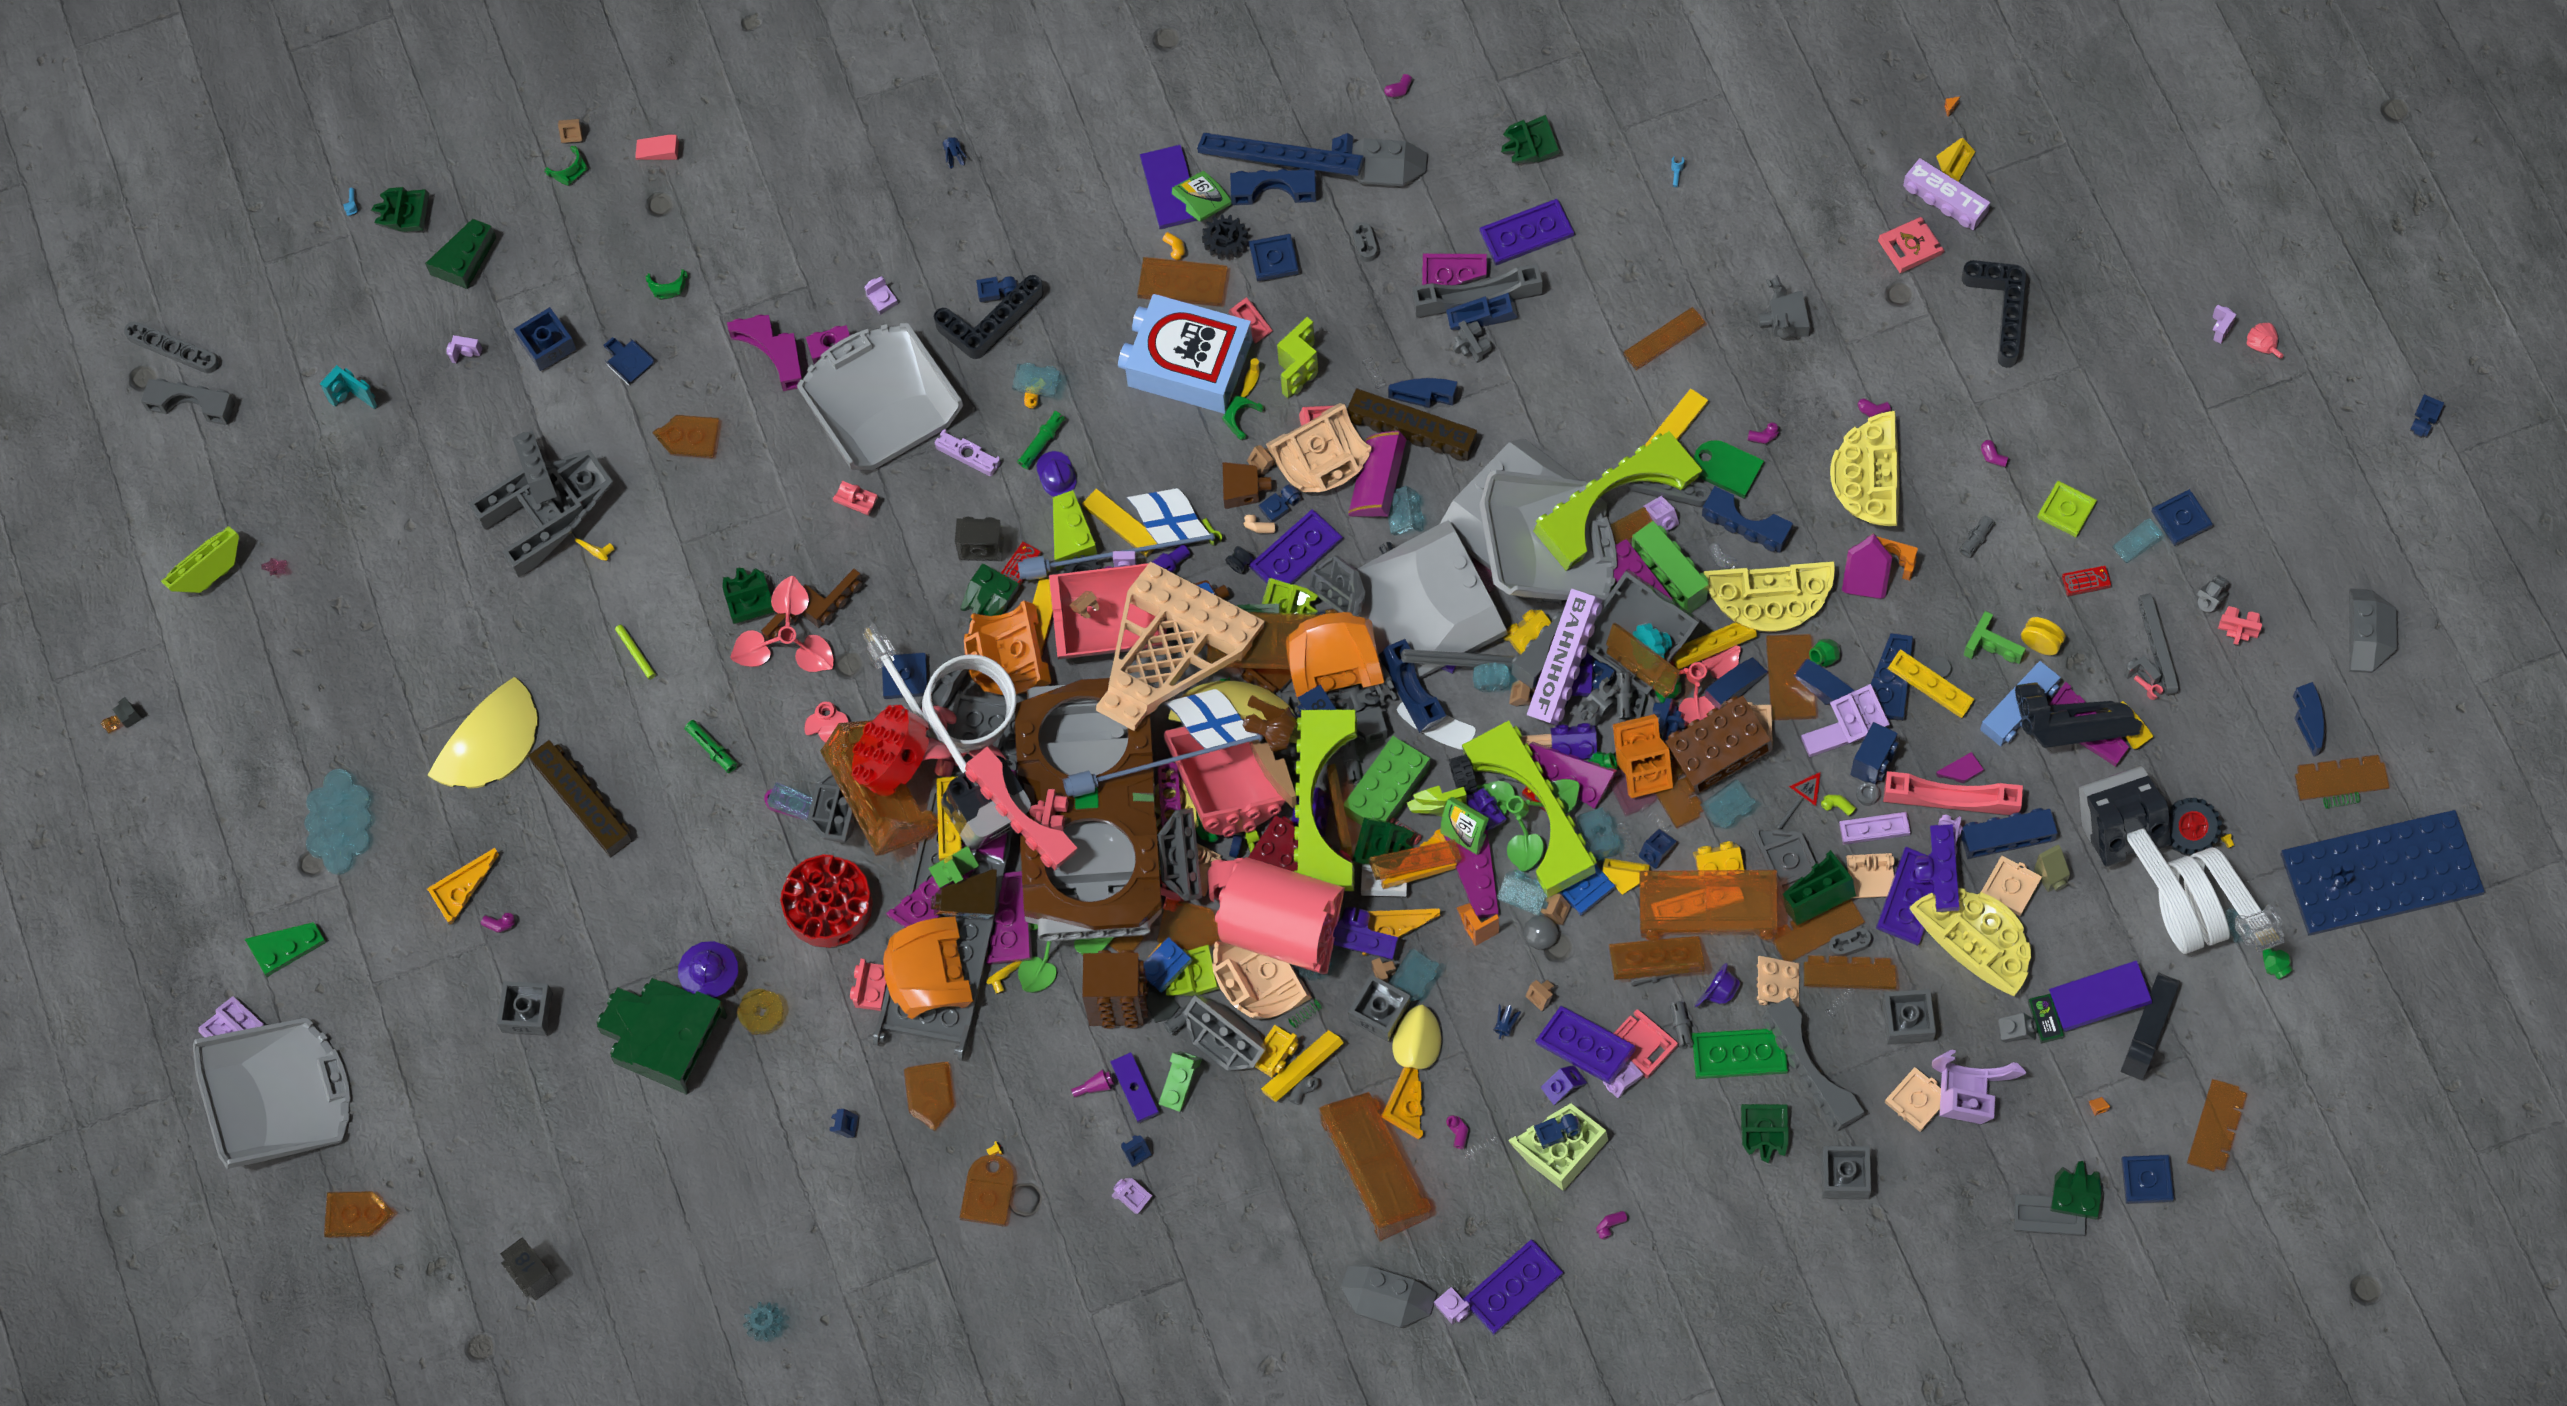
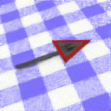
(1806, 789)

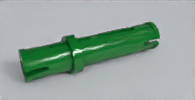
(1046, 433)
(727, 762)

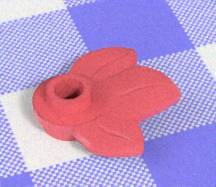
(824, 724)

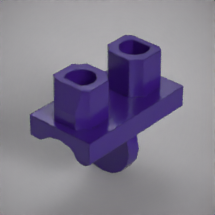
(1486, 806)

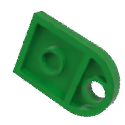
(1728, 467)

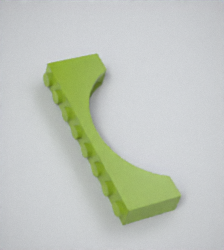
(1659, 462)
(1321, 737)
(1504, 753)

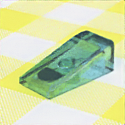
(2138, 540)
(789, 801)

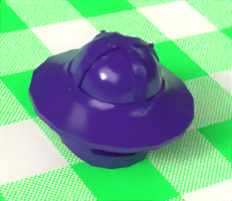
(708, 969)

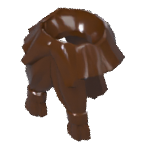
(1277, 727)

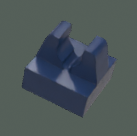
(845, 1123)
(1136, 1150)

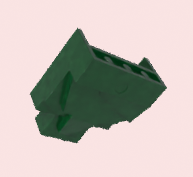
(660, 1030)

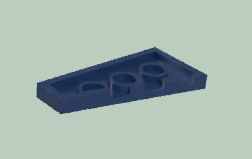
(1888, 686)

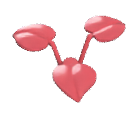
(812, 655)
(1718, 665)
(939, 751)

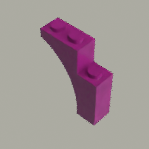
(780, 348)

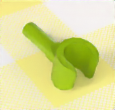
(1211, 530)
(1251, 838)

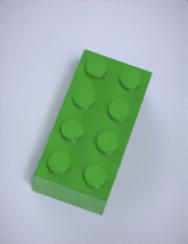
(1671, 567)
(1387, 783)

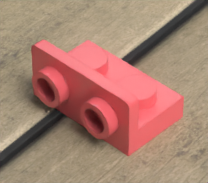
(869, 986)

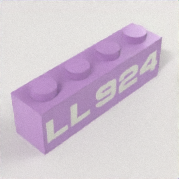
(1946, 194)

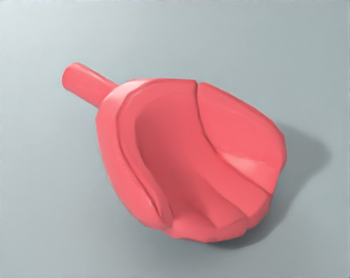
(2264, 339)

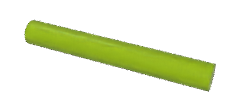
(635, 651)

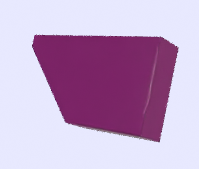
(1962, 769)

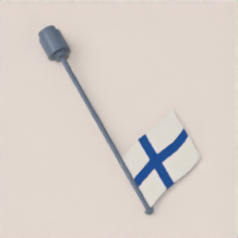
(1166, 518)
(1208, 720)

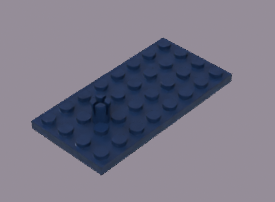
(2382, 872)

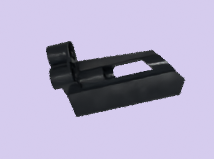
(2057, 725)

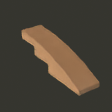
(1274, 771)

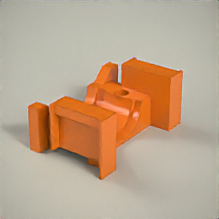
(1905, 553)

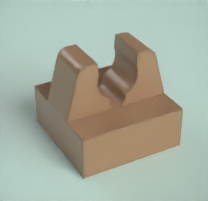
(570, 130)
(1261, 459)
(1083, 601)
(1520, 694)
(1557, 908)
(1383, 970)
(1540, 994)

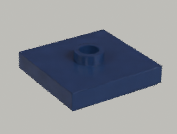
(1273, 257)
(2182, 517)
(912, 671)
(2147, 1179)

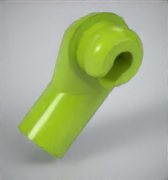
(1837, 801)

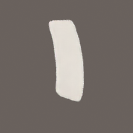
(1448, 731)

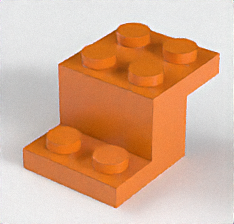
(1642, 756)

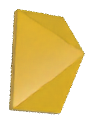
(1955, 159)
(1623, 873)

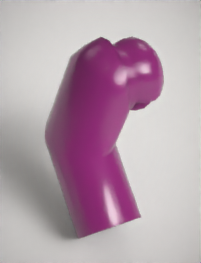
(1400, 88)
(1871, 409)
(1764, 436)
(1991, 455)
(502, 924)
(1460, 1130)
(1608, 1221)

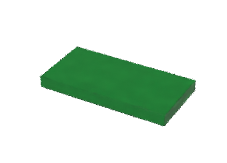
(1737, 1054)

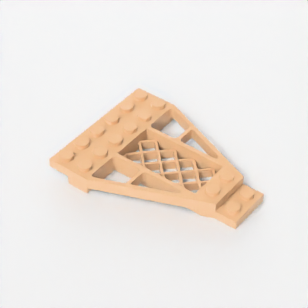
(1180, 606)

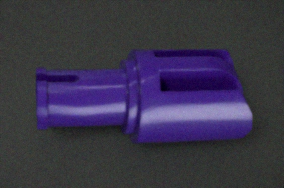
(1169, 561)

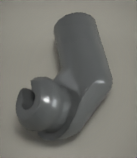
(1304, 1086)

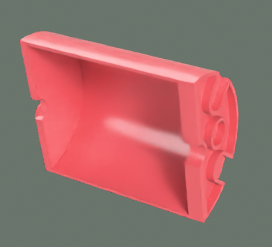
(1100, 632)
(1224, 785)
(1280, 914)

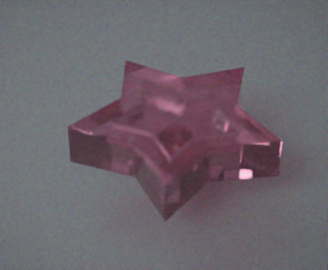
(274, 566)

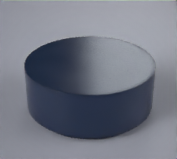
(1235, 846)

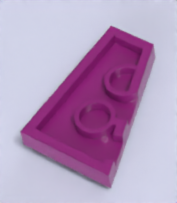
(1453, 268)

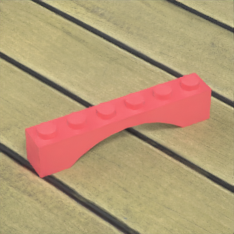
(1912, 790)
(1050, 843)

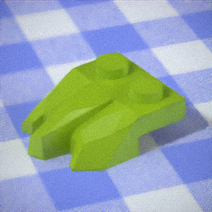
(1292, 597)
(1433, 800)
(1197, 976)

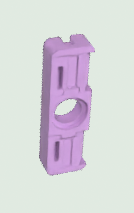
(978, 460)

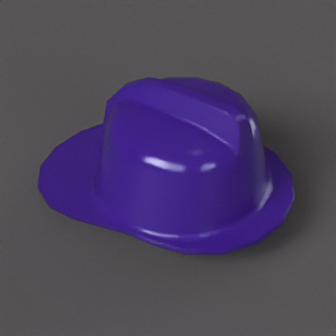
(1056, 473)
(1721, 988)

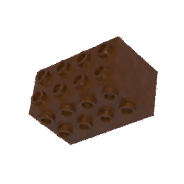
(1719, 744)
(1114, 989)

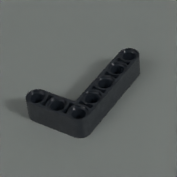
(2009, 306)
(991, 321)
(2150, 1027)

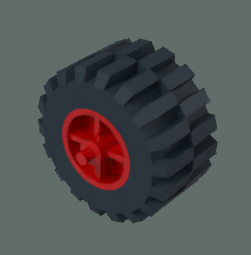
(2193, 825)

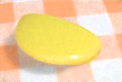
(1417, 1039)

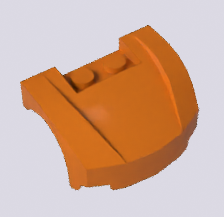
(1011, 643)
(1333, 653)
(926, 967)

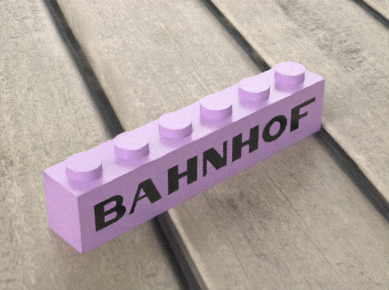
(1565, 657)

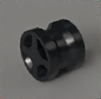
(1238, 559)

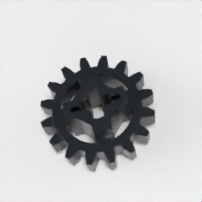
(1219, 243)

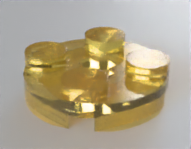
(760, 1024)

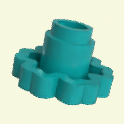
(1654, 639)

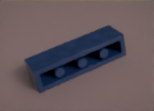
(2008, 833)

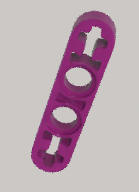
(1165, 803)

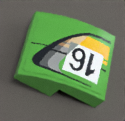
(1201, 195)
(1463, 825)

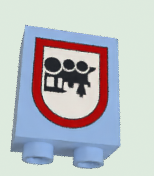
(1186, 353)

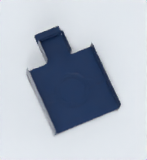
(627, 360)

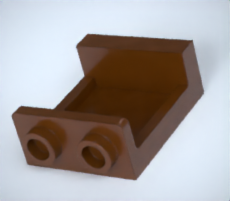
(1269, 679)

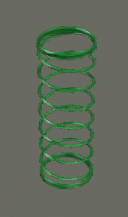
(2326, 806)
(1292, 1023)

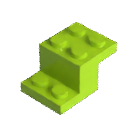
(1297, 358)

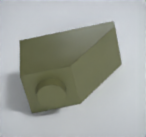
(2053, 869)

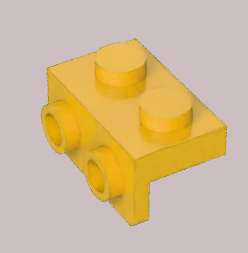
(1527, 629)
(1719, 858)
(1278, 1047)

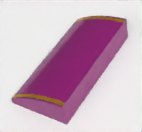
(1378, 476)

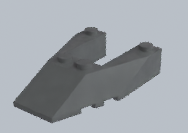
(578, 486)

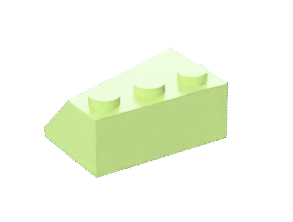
(1567, 1158)

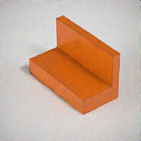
(1480, 931)

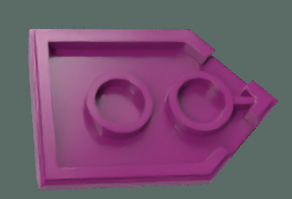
(1867, 569)

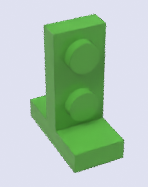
(1992, 642)
(953, 867)
(1179, 1079)

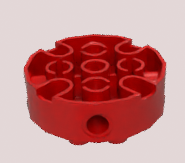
(890, 750)
(828, 922)

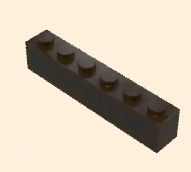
(1414, 424)
(580, 798)

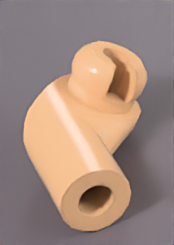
(1258, 527)

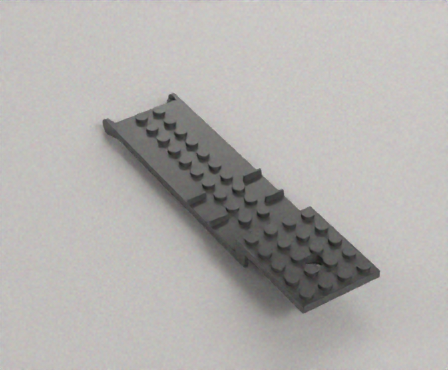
(952, 1024)

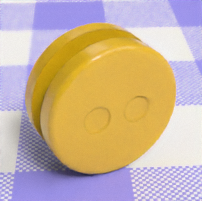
(2043, 636)

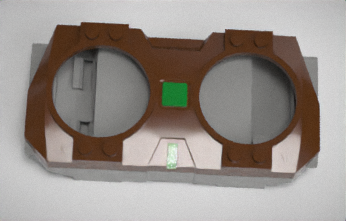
(1115, 873)

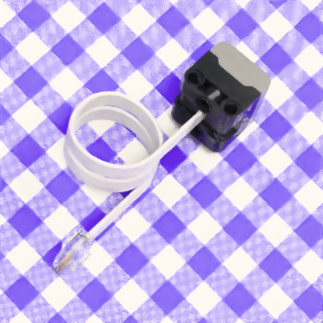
(968, 809)
(2131, 816)

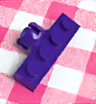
(1940, 868)
(1358, 937)

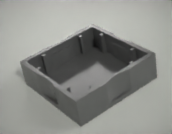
(1633, 604)

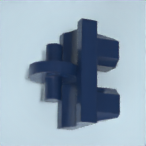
(1669, 719)

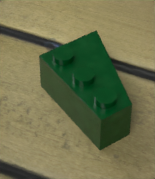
(462, 254)
(1819, 890)

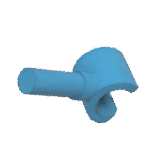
(1677, 168)
(351, 207)

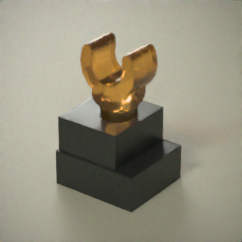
(124, 713)

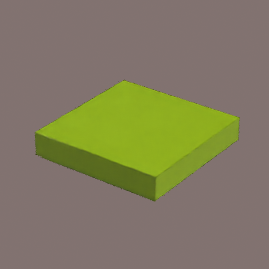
(2066, 508)

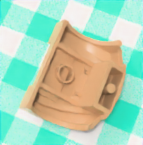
(1321, 452)
(1256, 982)

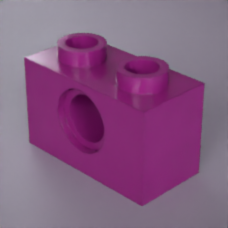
(818, 340)

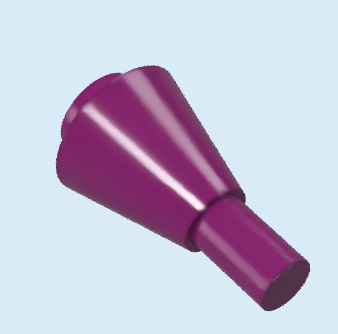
(1099, 1082)

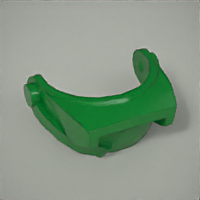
(571, 173)
(669, 290)
(1237, 403)

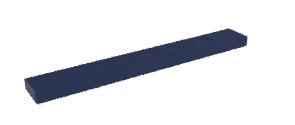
(1280, 154)

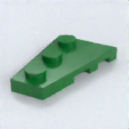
(284, 946)

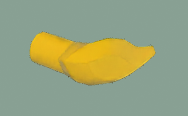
(1251, 377)
(595, 550)
(1001, 974)

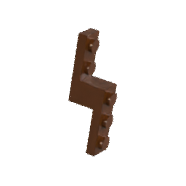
(819, 609)

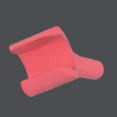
(2149, 688)

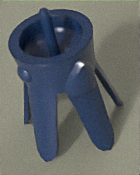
(953, 148)
(1503, 1023)

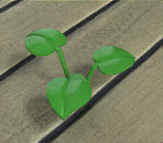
(1528, 849)
(1038, 974)

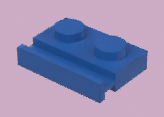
(1588, 891)
(1165, 964)

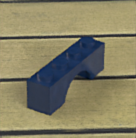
(1248, 185)
(1770, 532)
(1421, 706)

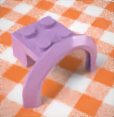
(1965, 1088)

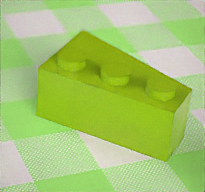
(1070, 530)

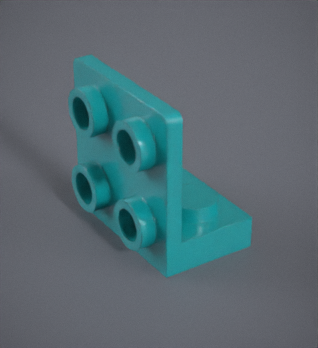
(341, 382)

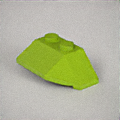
(204, 564)

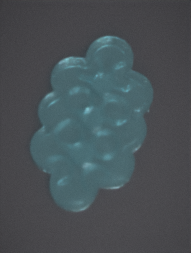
(338, 821)

